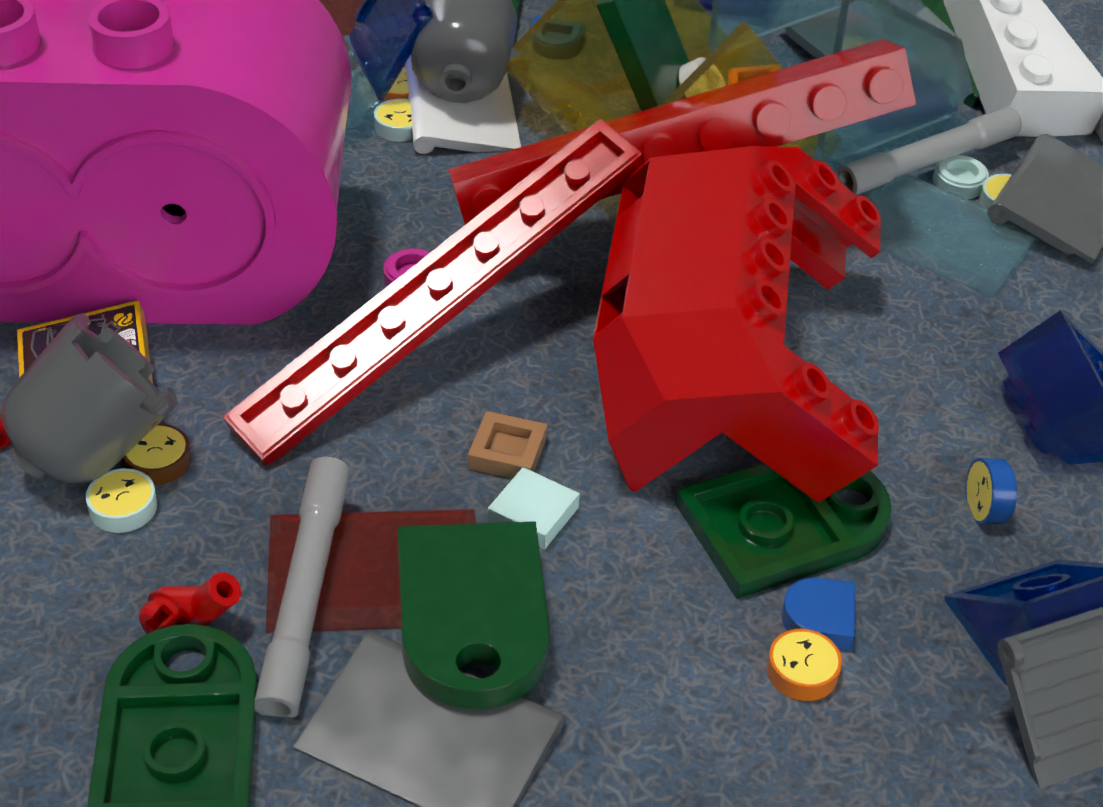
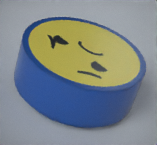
(991, 490)

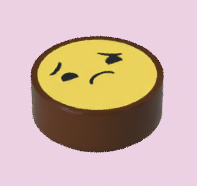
(161, 454)

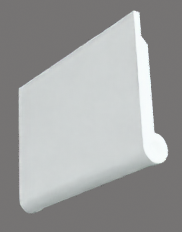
(469, 126)

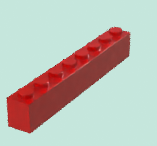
(748, 113)

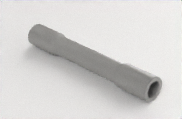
(975, 134)
(288, 652)

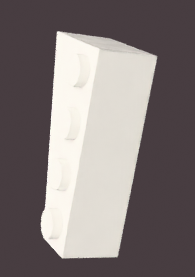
(1029, 64)

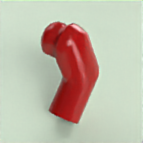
(190, 603)

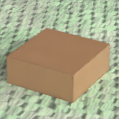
(506, 445)

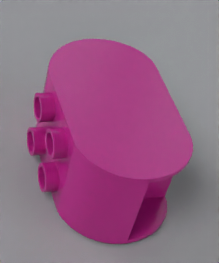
(159, 106)

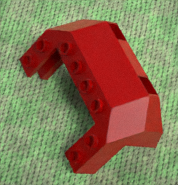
(700, 309)

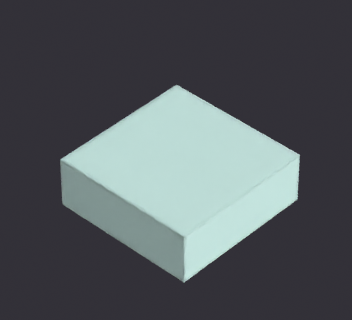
(535, 499)

